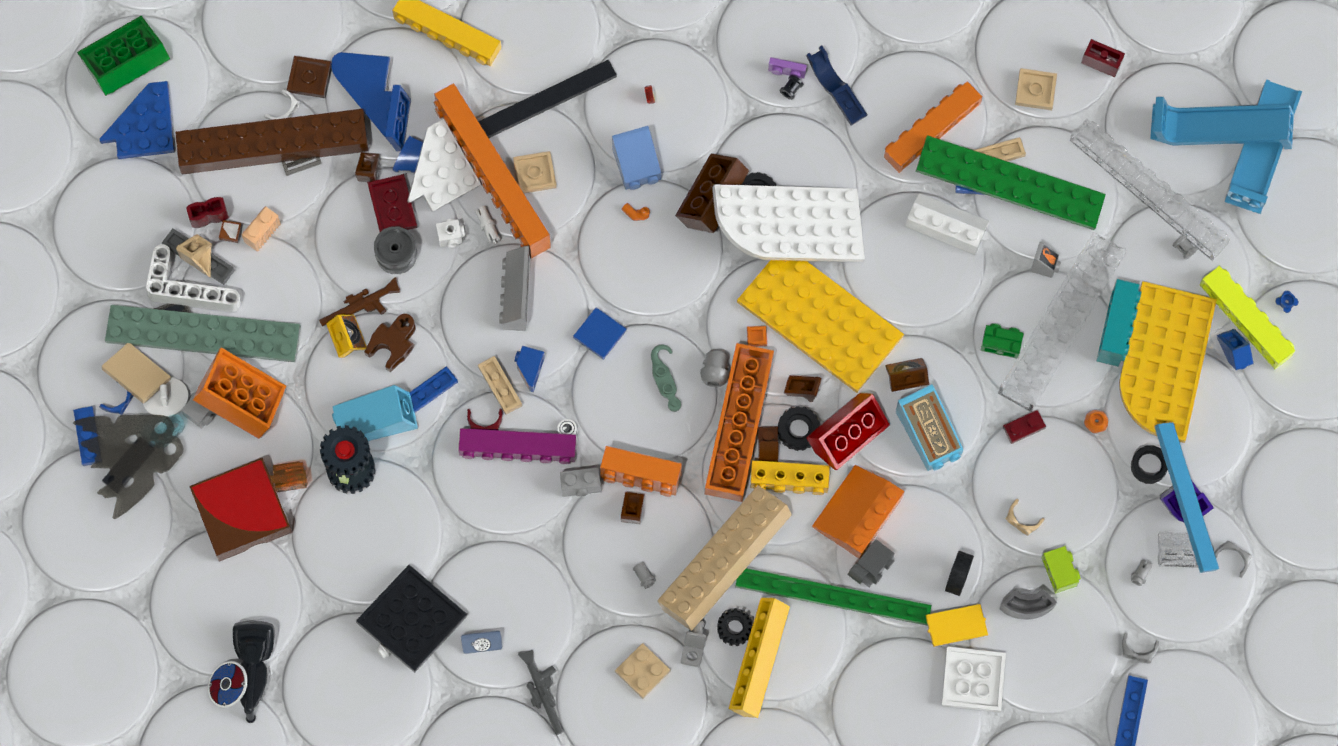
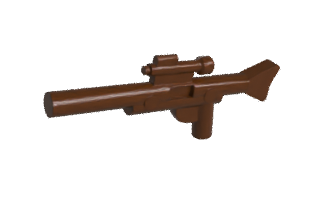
(368, 303)

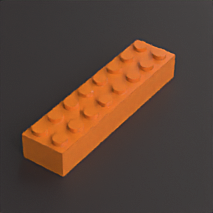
(739, 422)

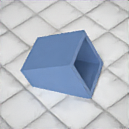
(636, 158)

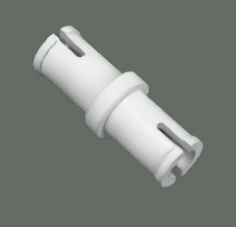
(487, 225)

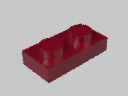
(1024, 426)

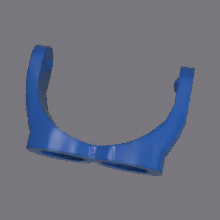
(120, 408)

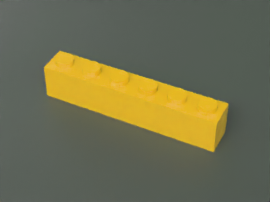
(447, 30)
(759, 657)

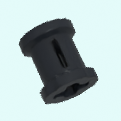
(791, 87)

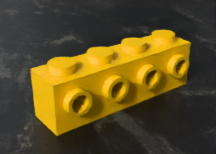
(790, 477)

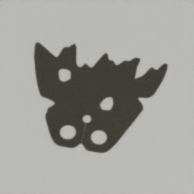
(130, 459)

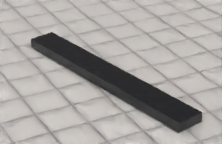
(548, 99)

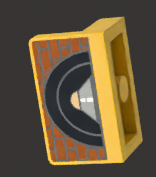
(345, 335)

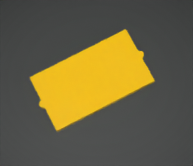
(956, 625)

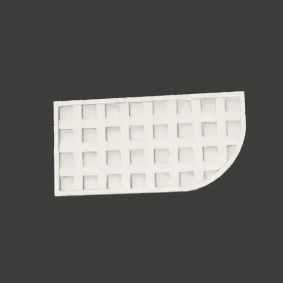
(791, 222)

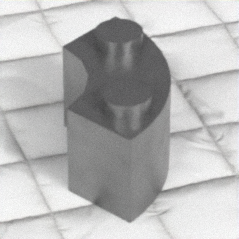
(1028, 606)

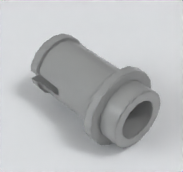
(1141, 573)
(643, 575)

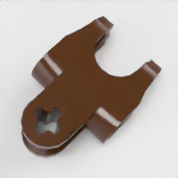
(393, 339)

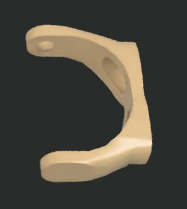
(1023, 528)

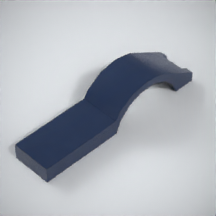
(836, 87)

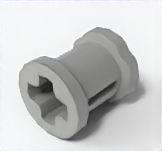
(1185, 247)

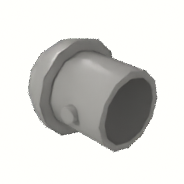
(715, 369)

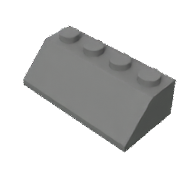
(515, 289)

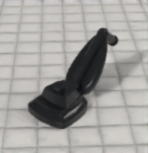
(253, 645)

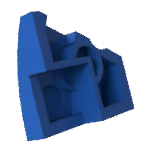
(408, 156)

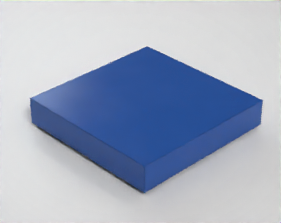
(599, 333)

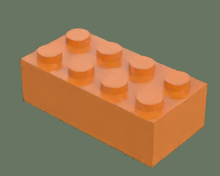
(640, 471)

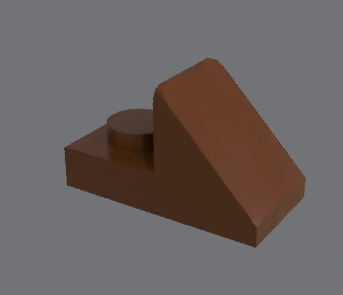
(367, 167)
(802, 387)
(768, 444)
(632, 508)

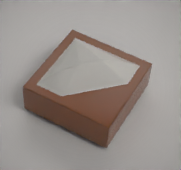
(230, 231)

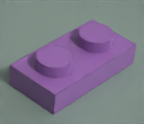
(785, 67)

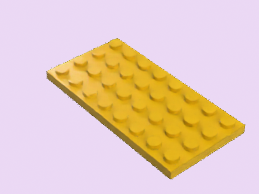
(821, 320)

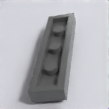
(220, 269)

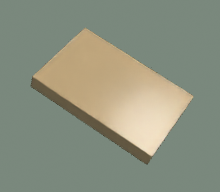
(136, 372)

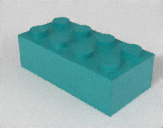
(1119, 323)

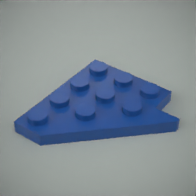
(144, 124)

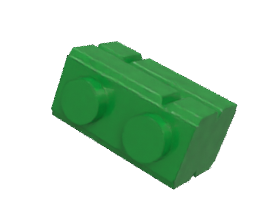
(1002, 341)

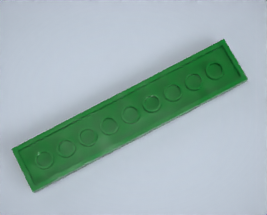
(1010, 182)

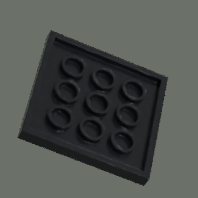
(411, 618)

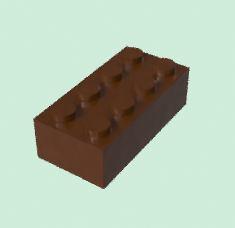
(698, 206)

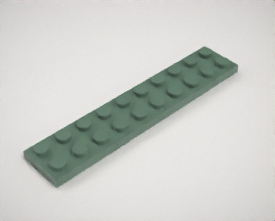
(202, 333)

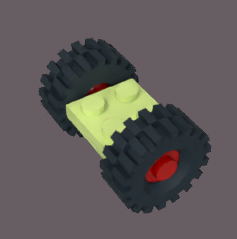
(347, 459)

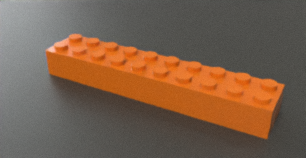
(492, 171)

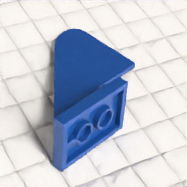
(365, 82)

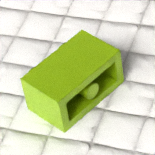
(1060, 569)

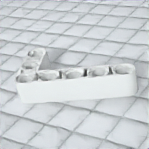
(185, 289)

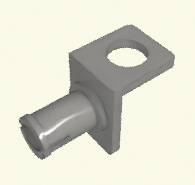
(694, 643)

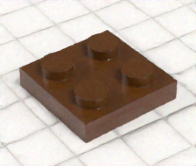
(309, 76)

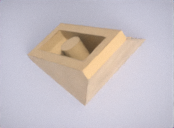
(197, 253)

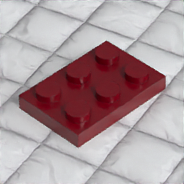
(391, 204)

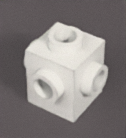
(450, 233)

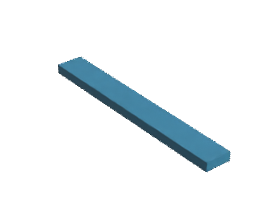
(1186, 497)

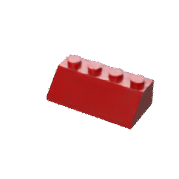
(848, 430)

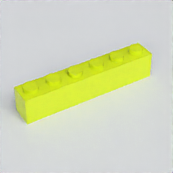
(1247, 317)

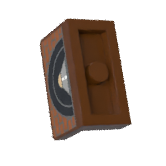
(907, 374)

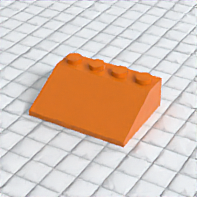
(240, 393)
(858, 510)

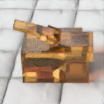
(289, 476)

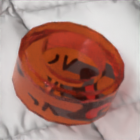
(649, 94)

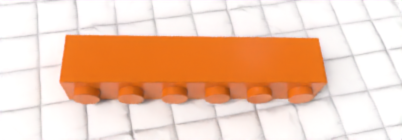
(935, 124)

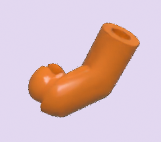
(636, 215)

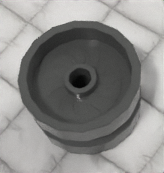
(395, 239)

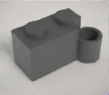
(872, 564)

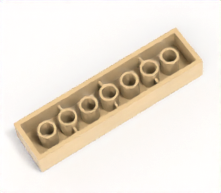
(724, 557)

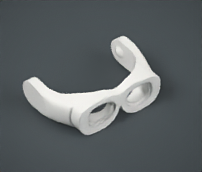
(294, 106)

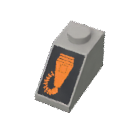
(1045, 261)

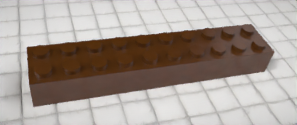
(271, 141)

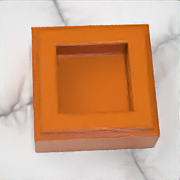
(756, 336)

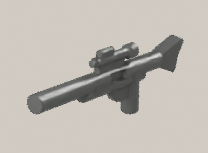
(541, 693)

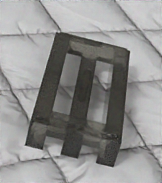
(301, 168)

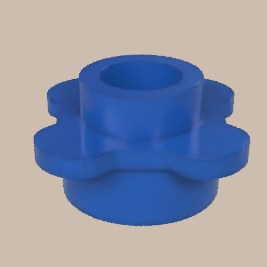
(1287, 295)

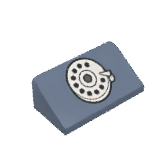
(481, 642)

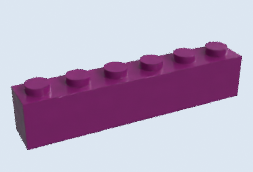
(517, 445)

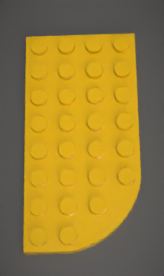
(1165, 357)

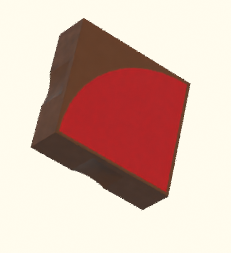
(240, 509)

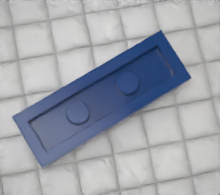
(87, 457)

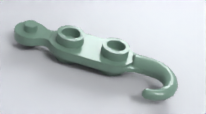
(664, 378)

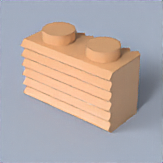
(261, 228)

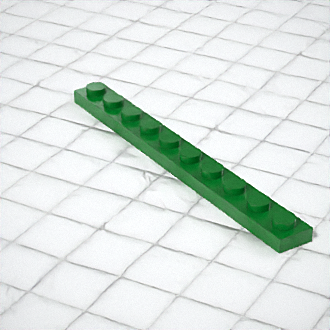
(833, 596)

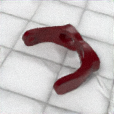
(495, 426)

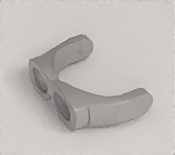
(1246, 556)
(1127, 653)

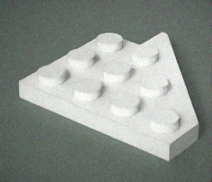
(441, 169)

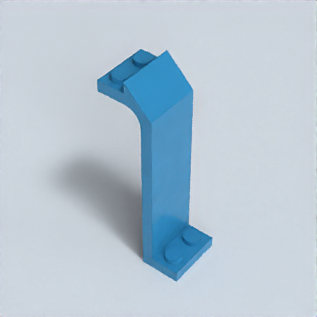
(1222, 124)
(1259, 160)

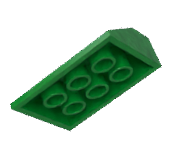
(123, 55)

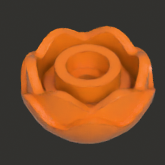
(1096, 427)

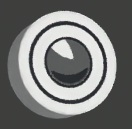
(567, 427)

